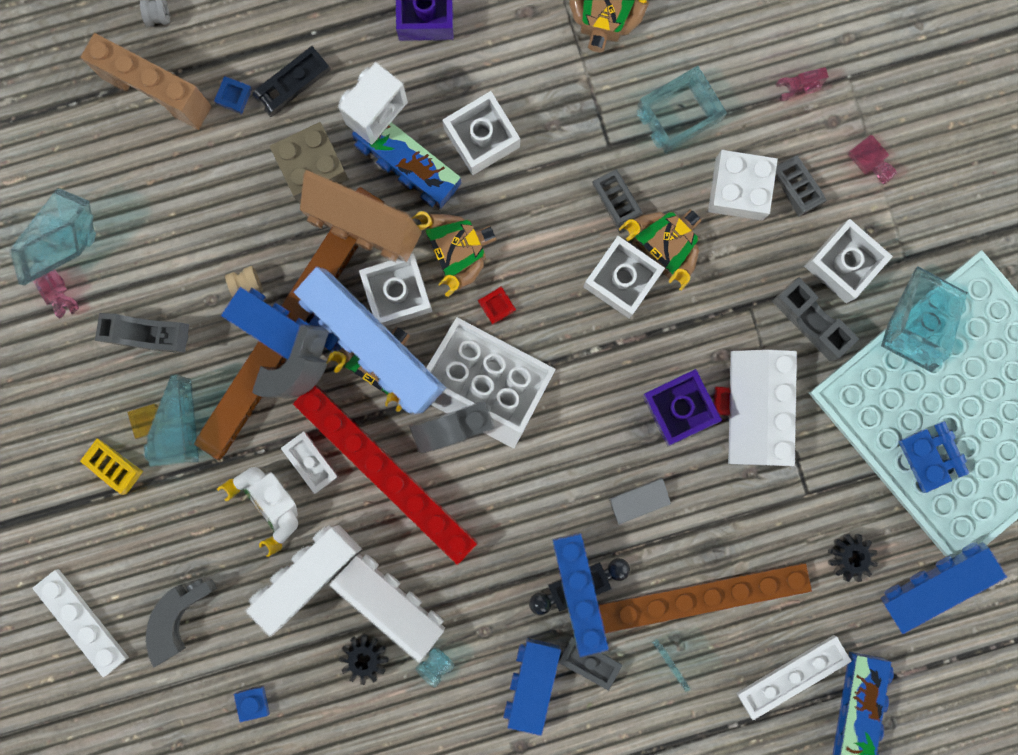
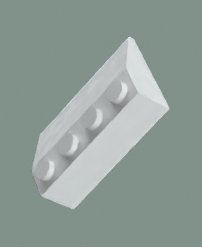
(485, 368)

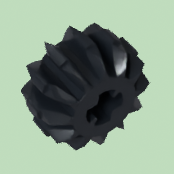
(860, 564)
(353, 654)

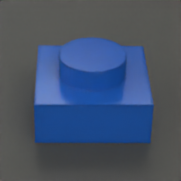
(233, 95)
(251, 704)

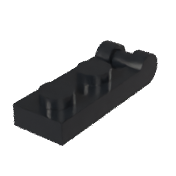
(291, 80)

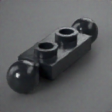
(617, 570)

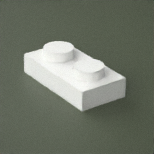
(309, 462)

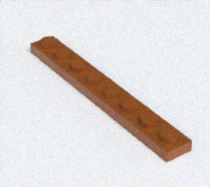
(705, 597)

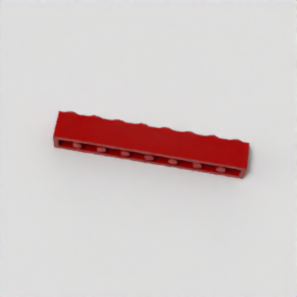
(386, 474)

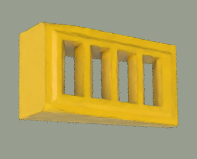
(129, 479)

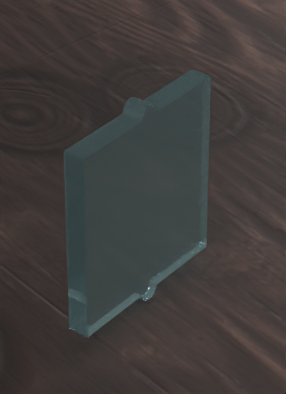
(671, 665)

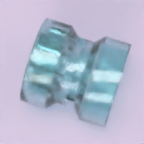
(434, 667)

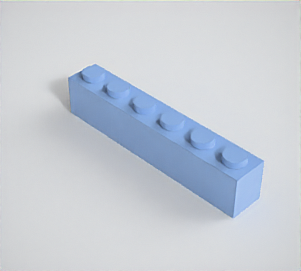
(369, 340)

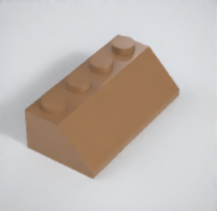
(358, 217)

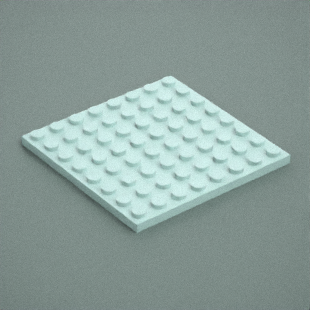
(975, 391)

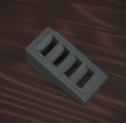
(607, 179)
(812, 188)

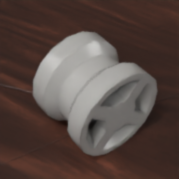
(154, 12)

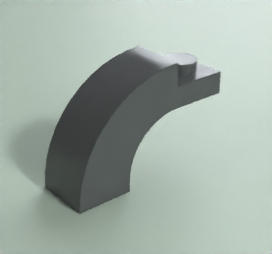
(142, 333)
(301, 369)
(451, 427)
(163, 626)

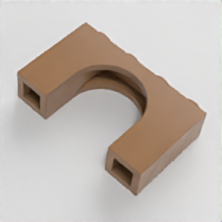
(128, 69)

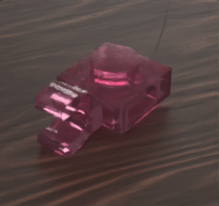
(807, 81)
(870, 156)
(52, 290)

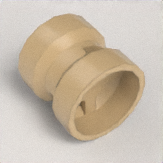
(246, 279)

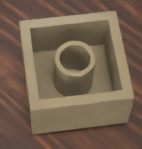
(311, 152)

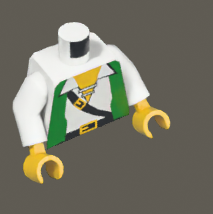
(270, 501)

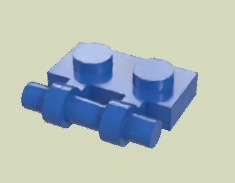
(926, 461)

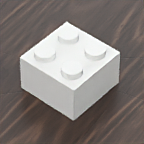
(372, 102)
(481, 133)
(742, 185)
(848, 261)
(623, 277)
(395, 291)

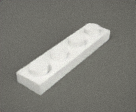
(80, 622)
(793, 677)

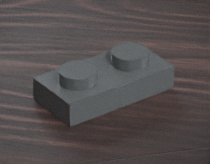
(595, 667)

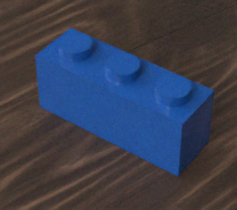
(262, 321)
(532, 686)

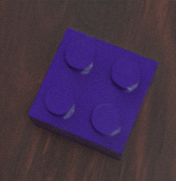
(424, 20)
(681, 407)

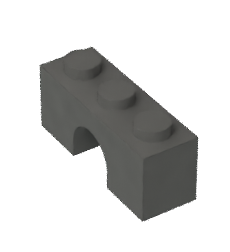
(825, 333)

